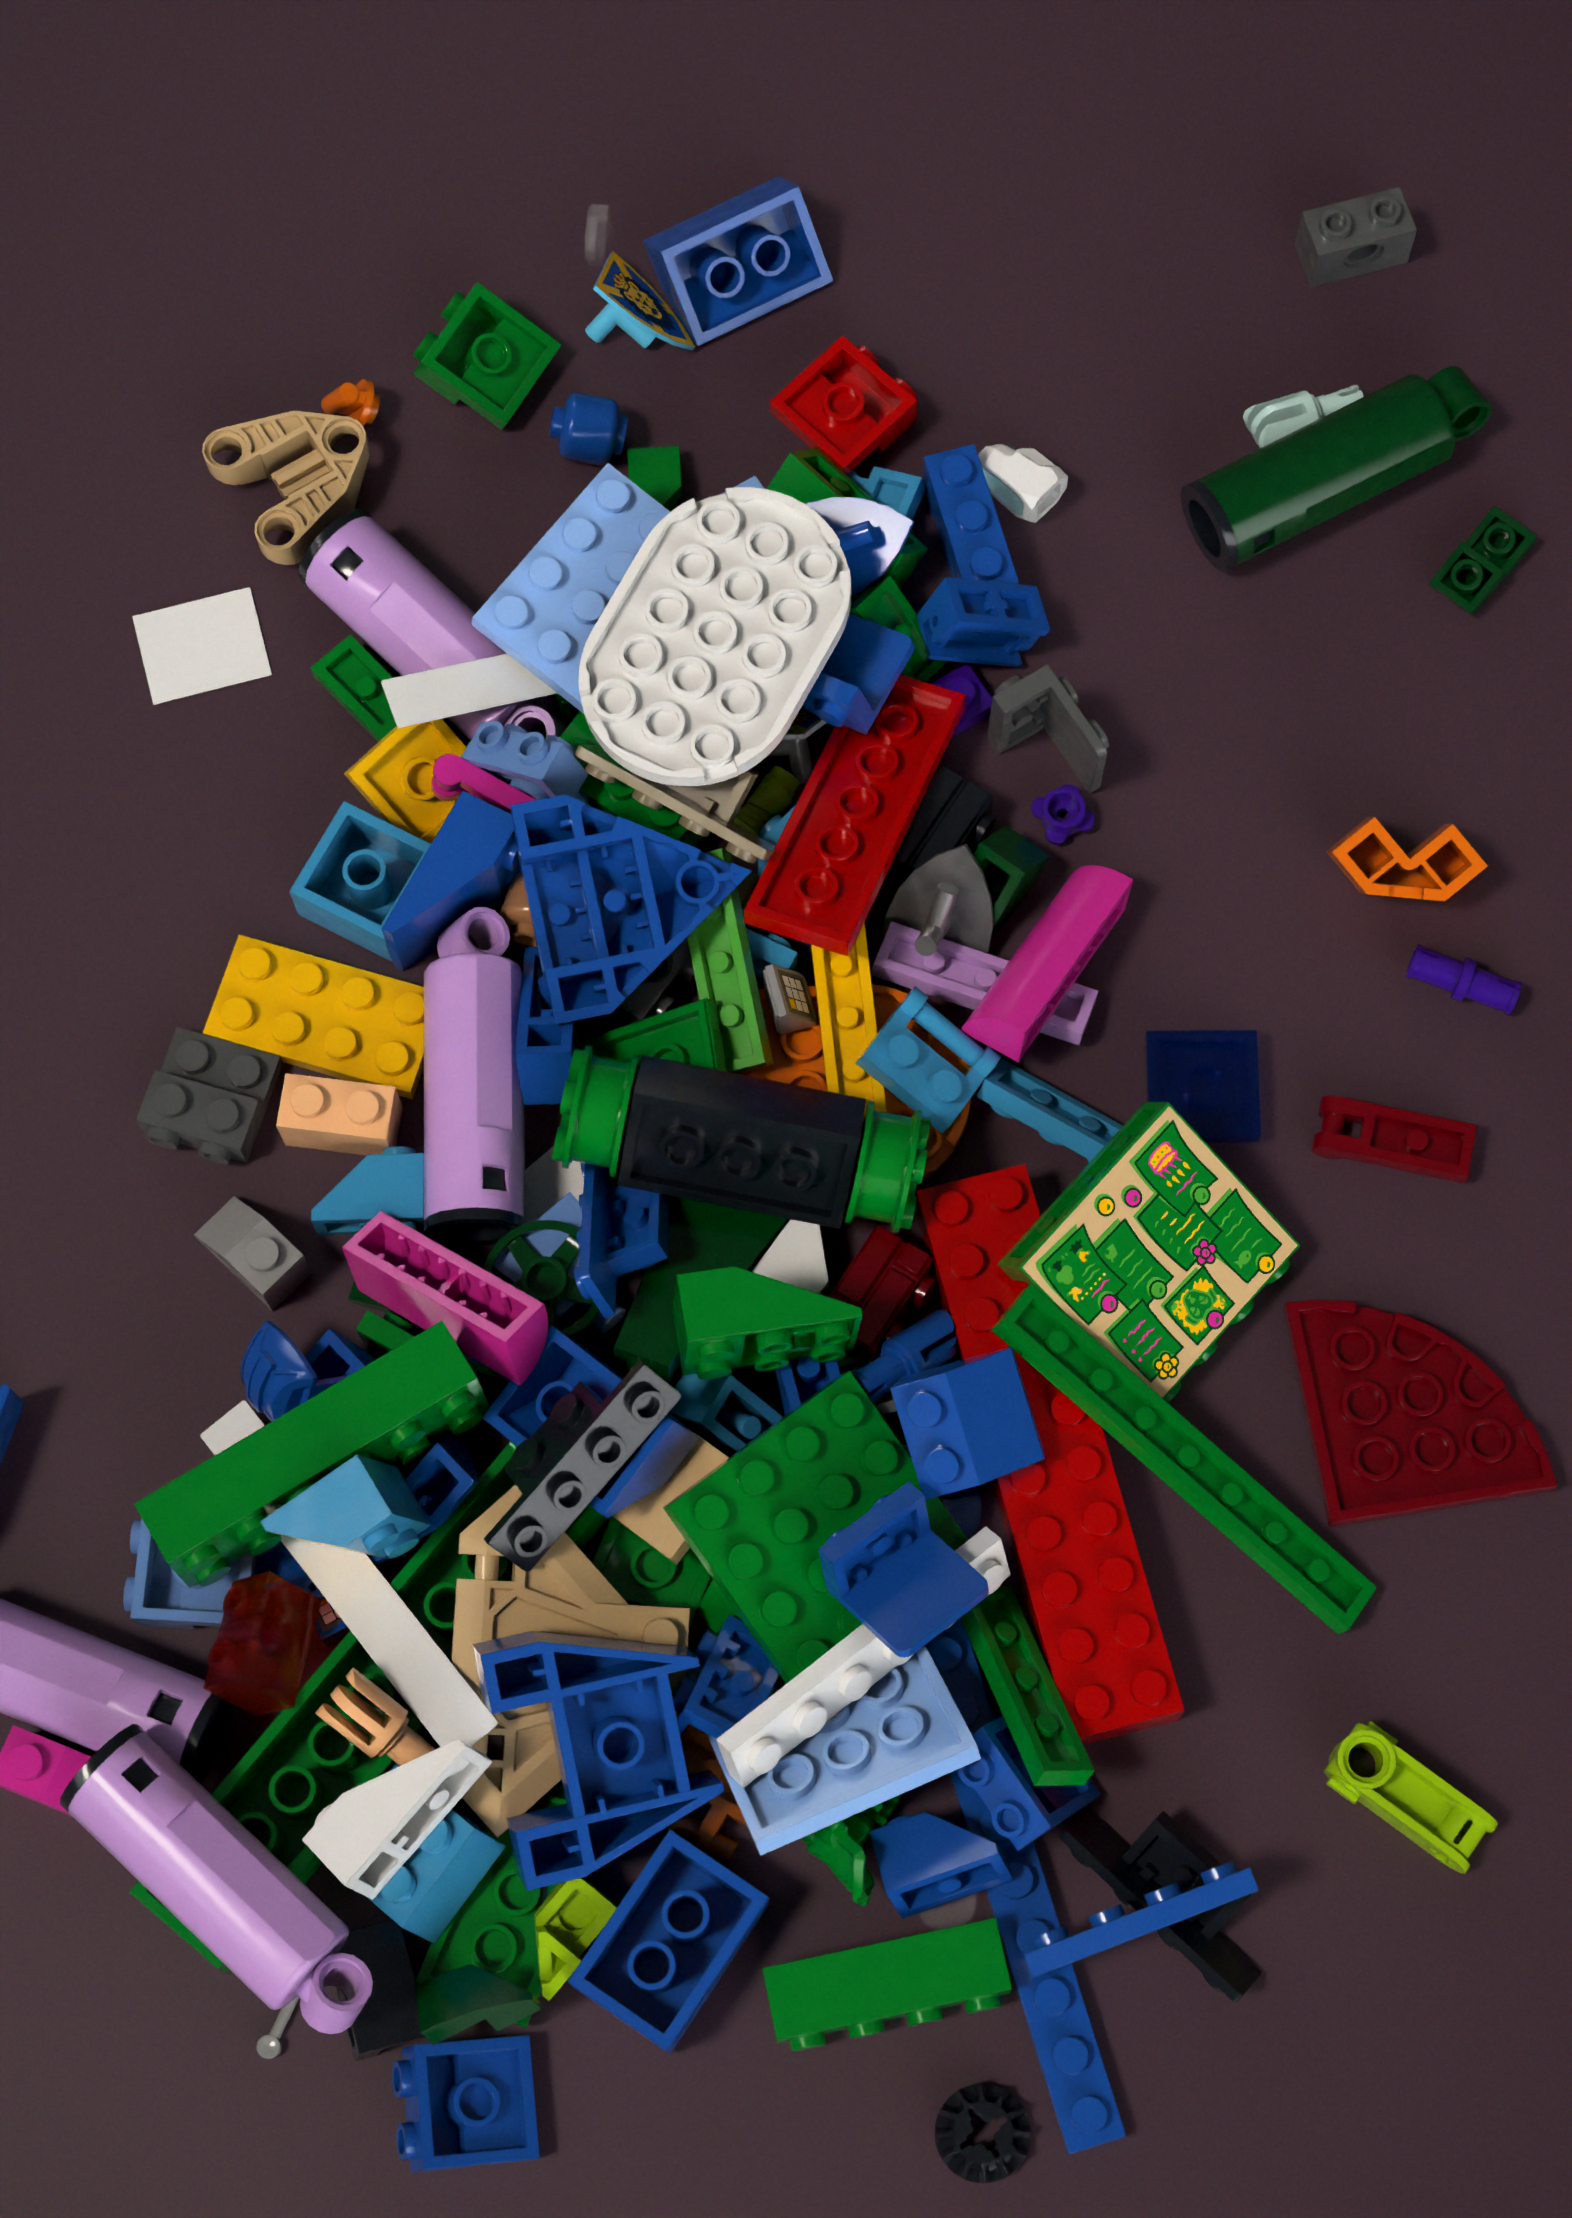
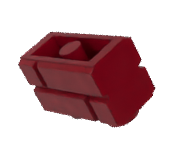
(885, 1284)

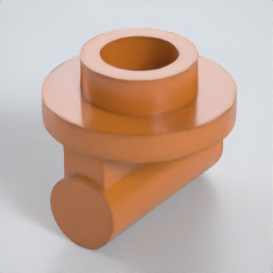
(353, 401)

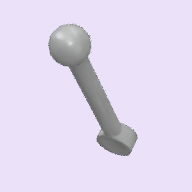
(270, 2045)

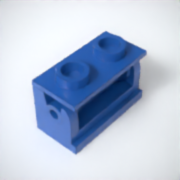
(982, 621)

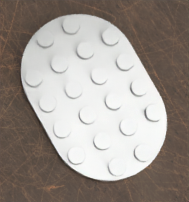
(715, 637)

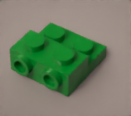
(484, 355)

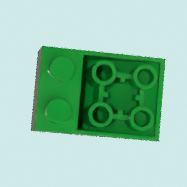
(748, 1319)

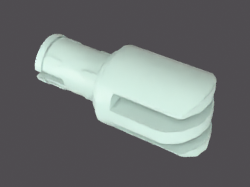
(1291, 412)

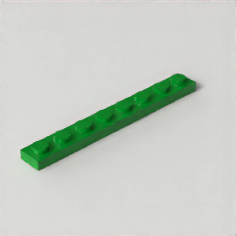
(1184, 1459)

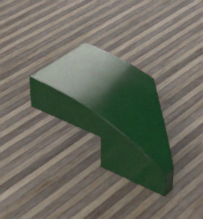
(467, 1997)

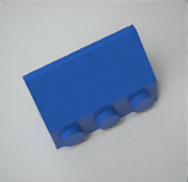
(739, 259)
(561, 1366)

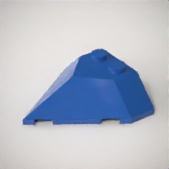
(608, 900)

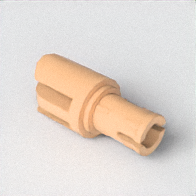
(387, 1733)

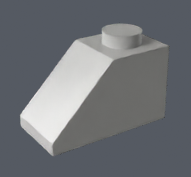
(254, 1252)

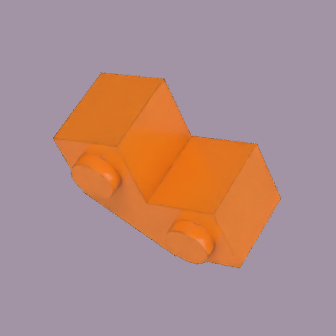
(1428, 872)

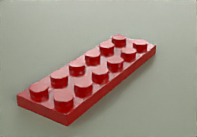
(854, 819)

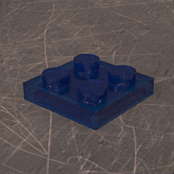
(1208, 1080)

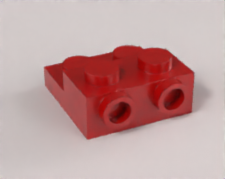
(846, 405)

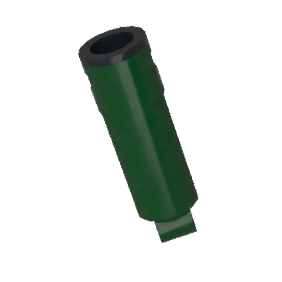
(1331, 465)

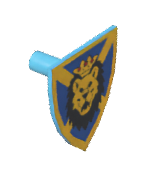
(634, 308)

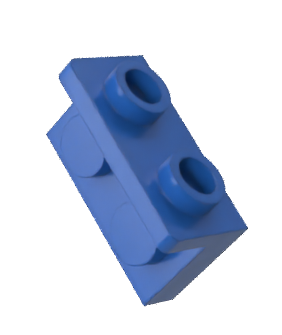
(729, 1682)

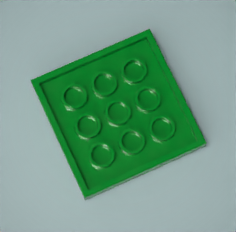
(780, 1501)

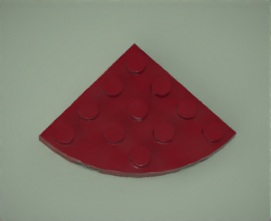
(1405, 1416)

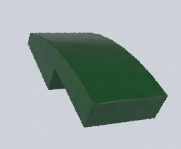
(1483, 561)

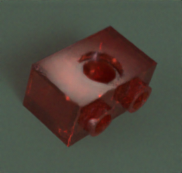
(262, 1643)

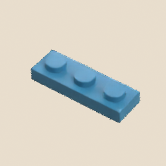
(1048, 1110)

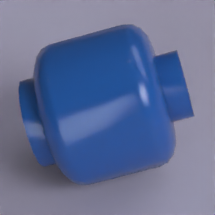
(589, 428)

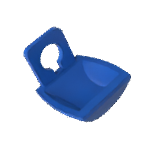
(278, 1373)

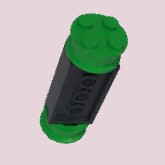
(741, 1141)

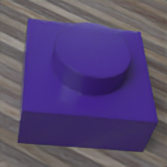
(977, 697)

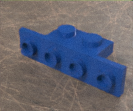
(618, 1234)

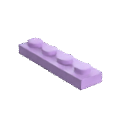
(966, 975)

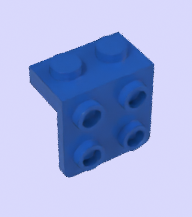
(859, 674)
(899, 1573)

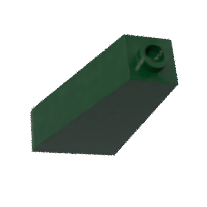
(699, 1240)

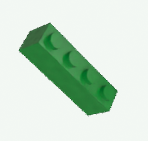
(887, 1982)

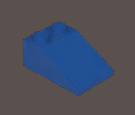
(462, 870)

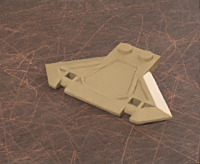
(556, 1597)

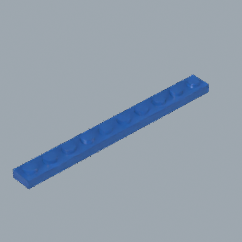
(1023, 1911)

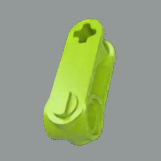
(1409, 1797)

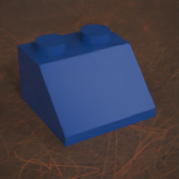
(967, 1422)

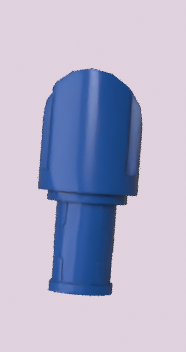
(913, 1350)

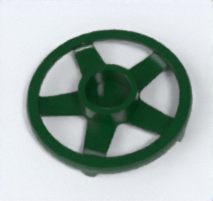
(546, 1276)

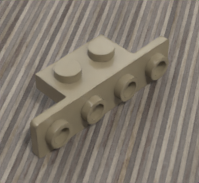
(700, 807)

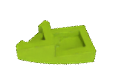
(566, 1927)

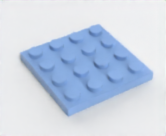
(567, 580)
(864, 1755)

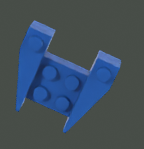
(611, 1741)

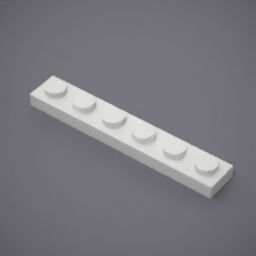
(832, 1683)

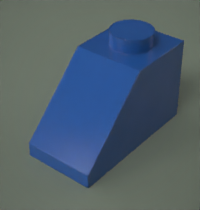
(934, 1862)

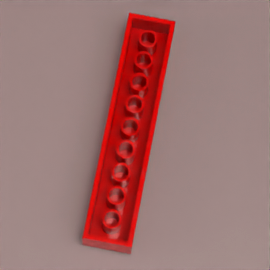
(1066, 1510)

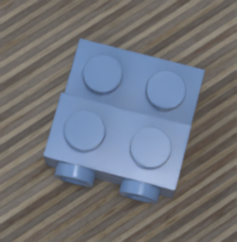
(527, 760)
(163, 1599)

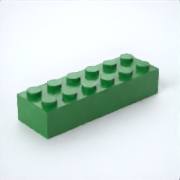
(378, 1412)

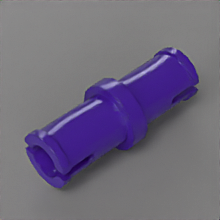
(1463, 979)

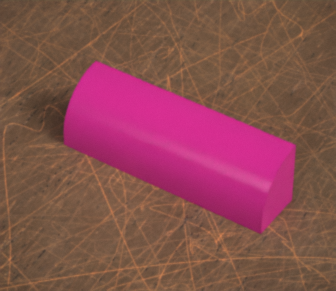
(1049, 960)
(435, 1285)

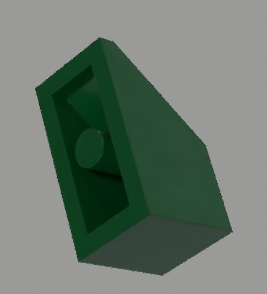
(1010, 871)

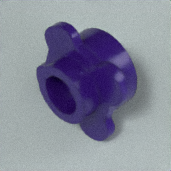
(1067, 799)

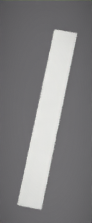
(461, 689)
(378, 1619)

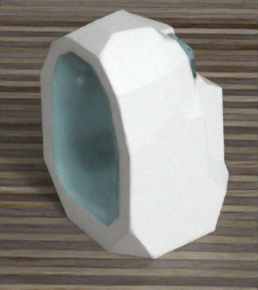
(1022, 480)

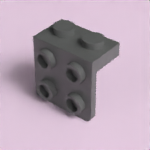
(1048, 703)

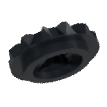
(954, 2124)

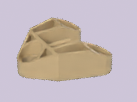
(299, 459)

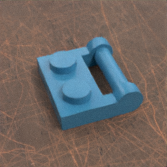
(917, 1071)

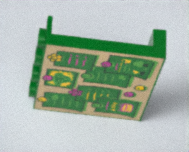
(1154, 1248)

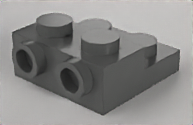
(209, 1096)

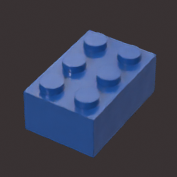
(669, 1942)

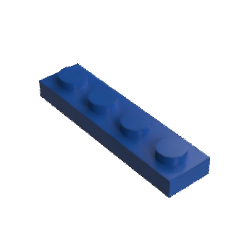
(1115, 1927)

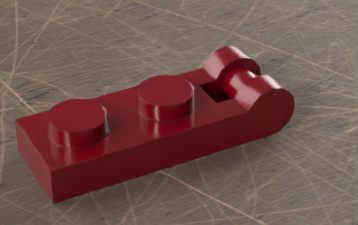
(1395, 1138)

